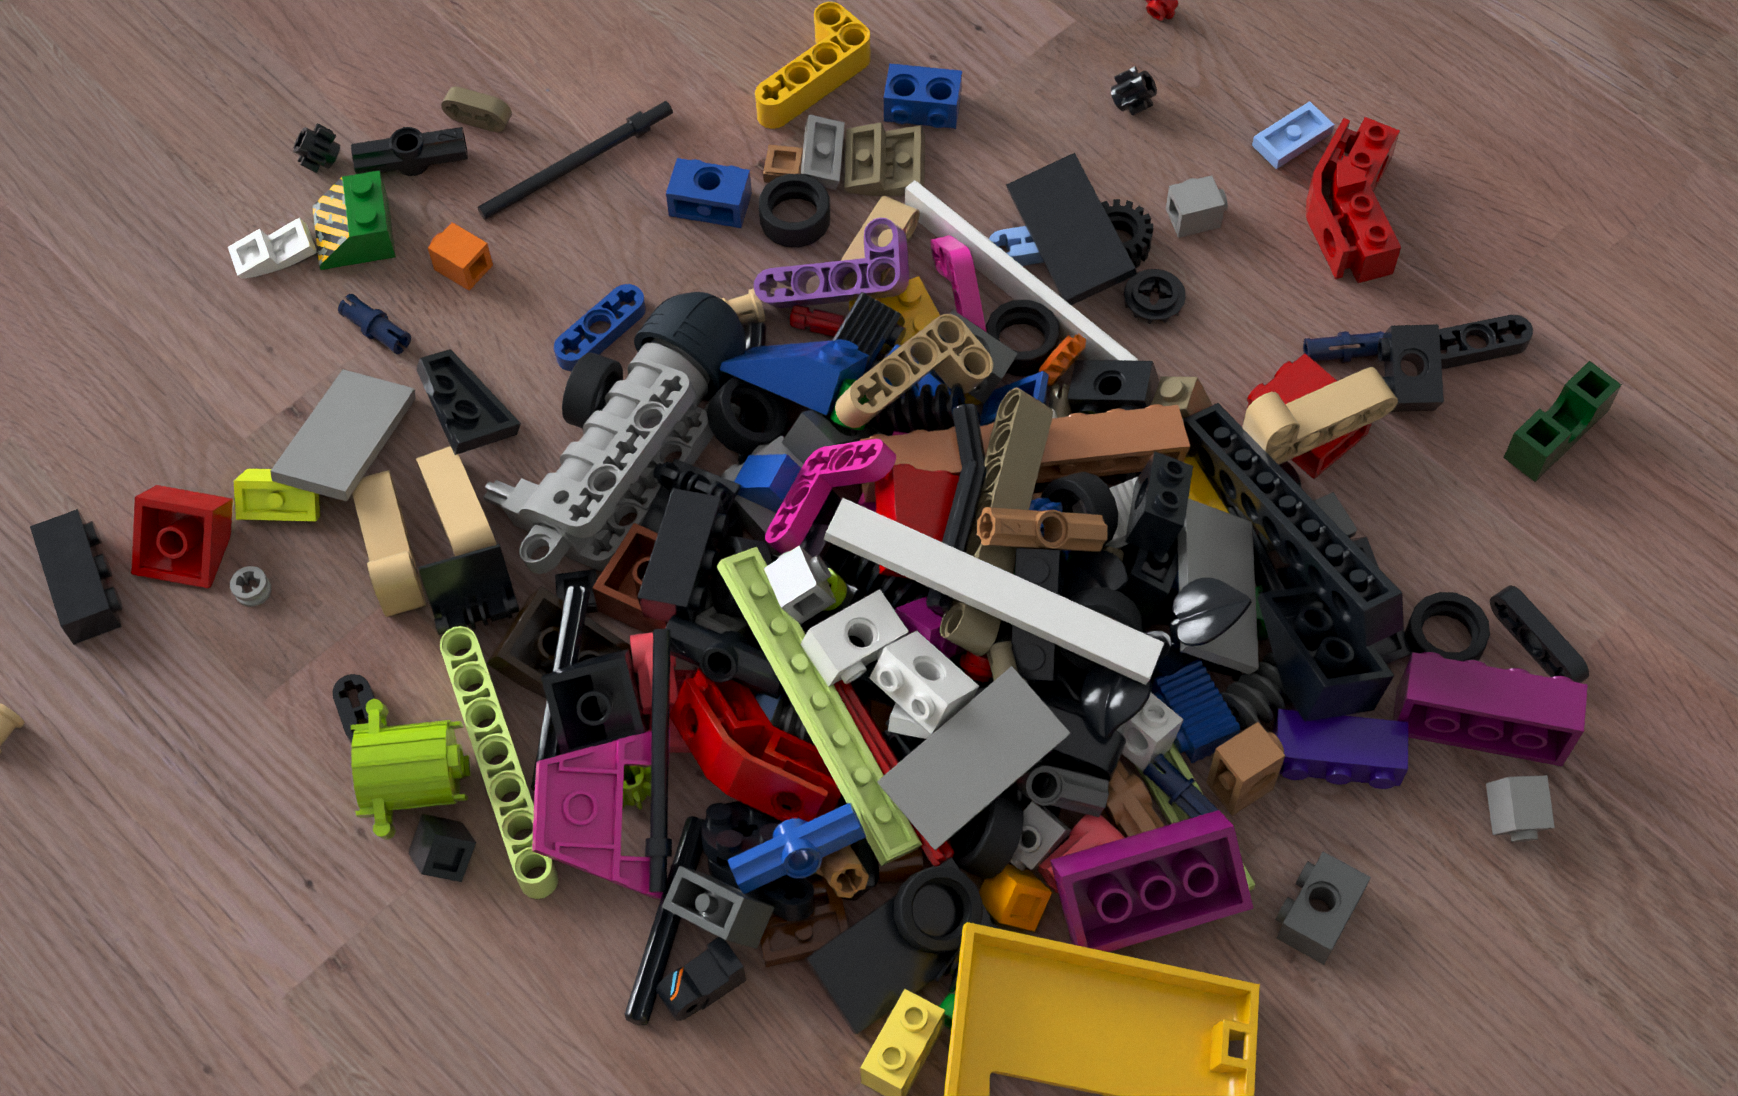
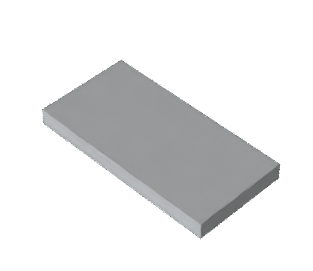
(343, 435)
(1222, 549)
(973, 758)

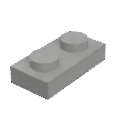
(823, 150)

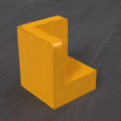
(1015, 897)

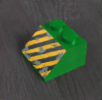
(354, 222)

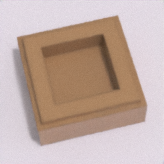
(782, 161)

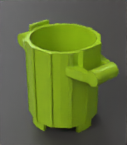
(404, 766)

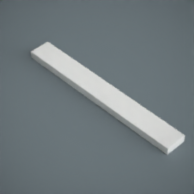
(1011, 275)
(994, 591)

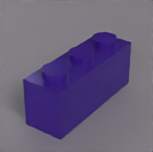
(1343, 749)

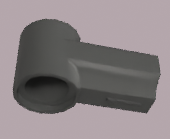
(1066, 789)

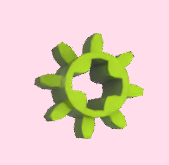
(636, 793)

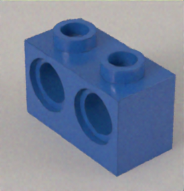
(922, 96)

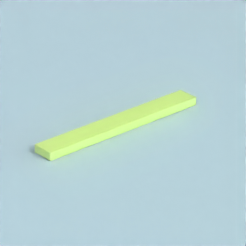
(819, 708)

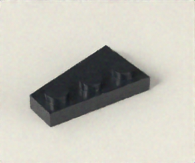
(464, 404)

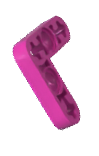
(956, 265)
(822, 471)

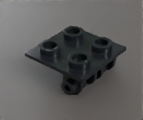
(688, 478)
(469, 589)

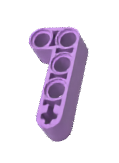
(833, 273)

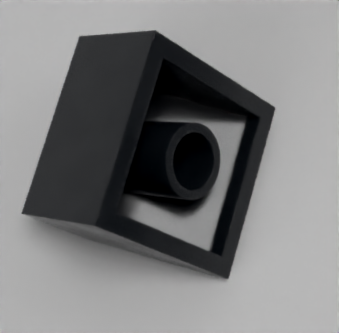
(595, 701)

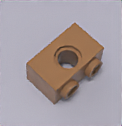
(1245, 767)

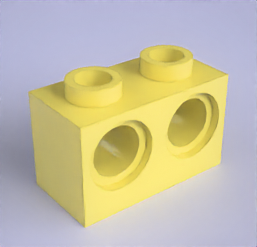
(902, 1045)

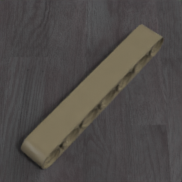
(1010, 480)

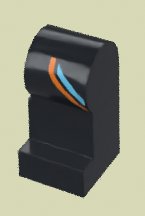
(702, 980)

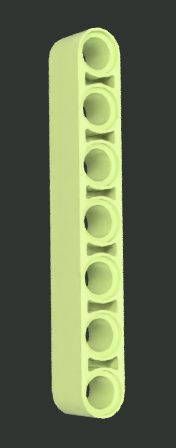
(487, 744)

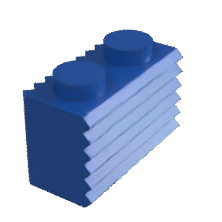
(1204, 711)

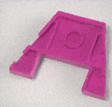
(581, 810)

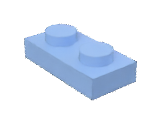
(1293, 135)

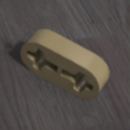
(476, 109)

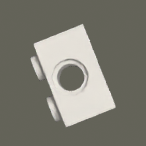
(830, 647)
(923, 681)

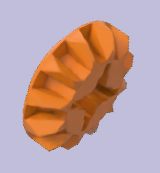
(1063, 357)

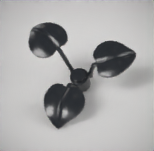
(1202, 611)

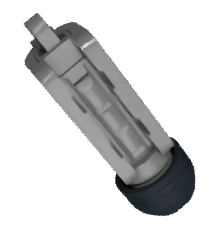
(634, 432)

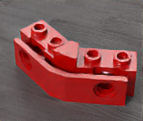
(1357, 229)
(749, 754)

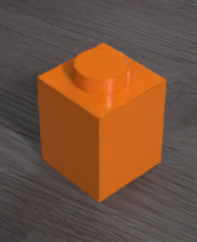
(460, 256)

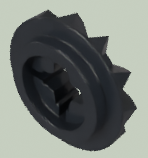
(1170, 290)

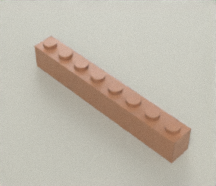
(1075, 444)

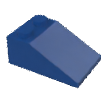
(801, 371)

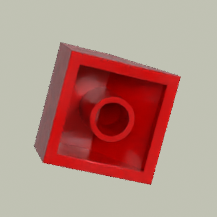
(180, 535)

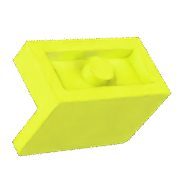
(264, 499)

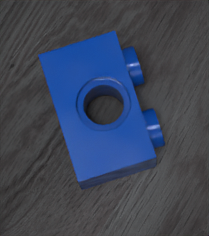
(709, 192)

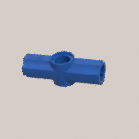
(796, 848)

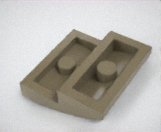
(883, 160)

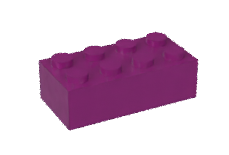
(1491, 708)
(1152, 883)

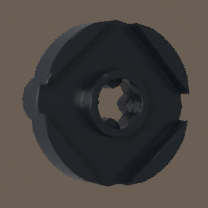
(726, 824)

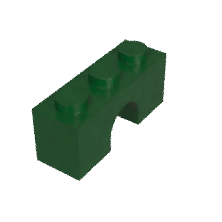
(1552, 433)

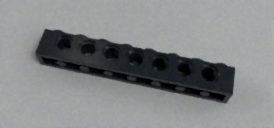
(1295, 526)

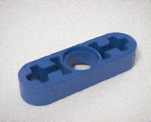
(603, 311)

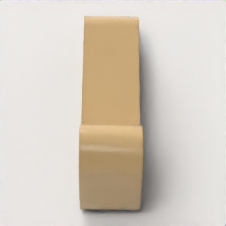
(903, 372)
(1318, 416)
(455, 501)
(387, 545)

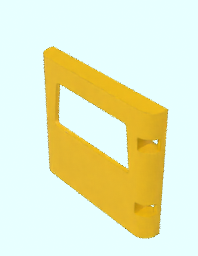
(1095, 1021)

